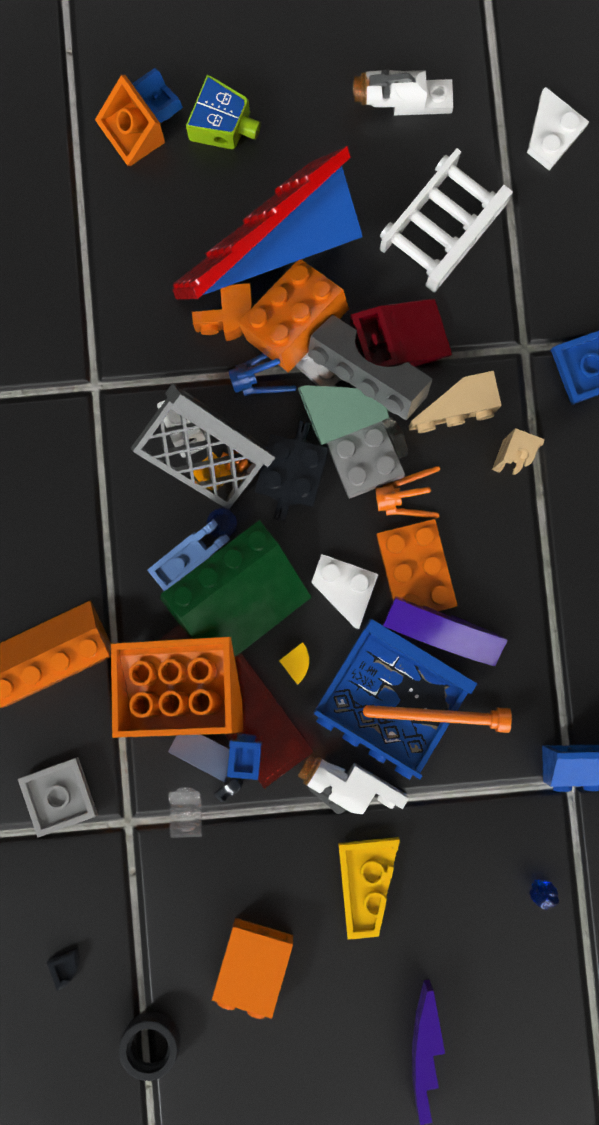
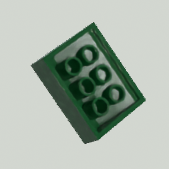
(237, 591)

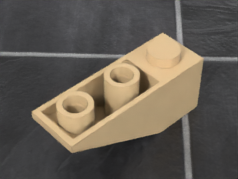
(468, 398)

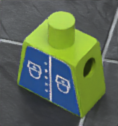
(221, 116)

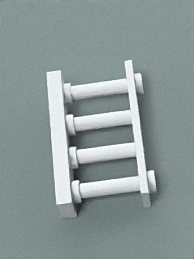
(455, 247)

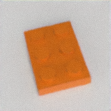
(417, 565)

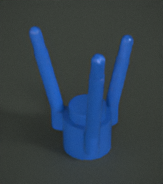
(244, 377)

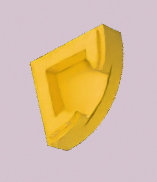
(296, 662)

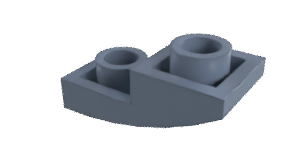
(203, 754)

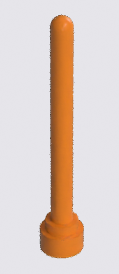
(497, 719)

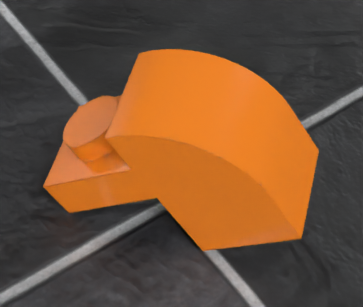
(235, 302)

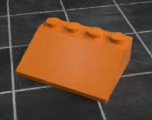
(175, 688)

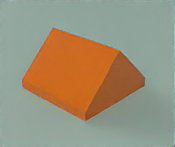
(129, 123)

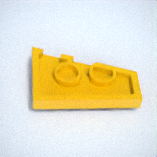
(365, 883)

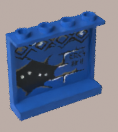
(394, 674)

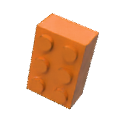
(291, 313)

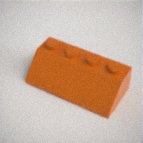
(51, 653)

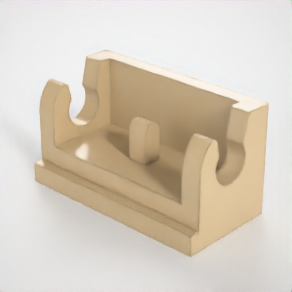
(517, 448)

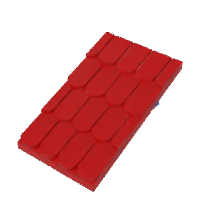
(302, 219)

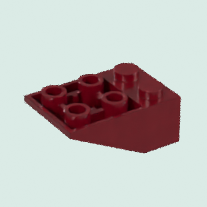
(401, 334)

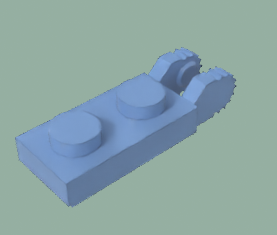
(185, 557)

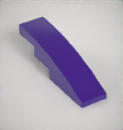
(445, 631)
(426, 1044)

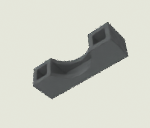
(396, 388)

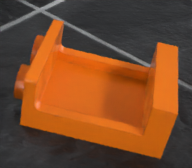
(253, 969)

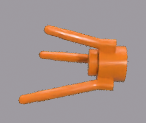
(389, 497)

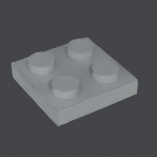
(365, 459)
(57, 797)

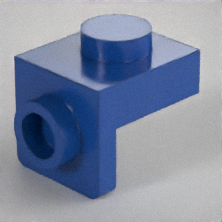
(157, 95)
(244, 757)

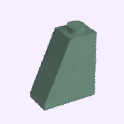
(339, 411)

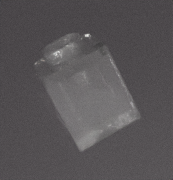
(185, 813)

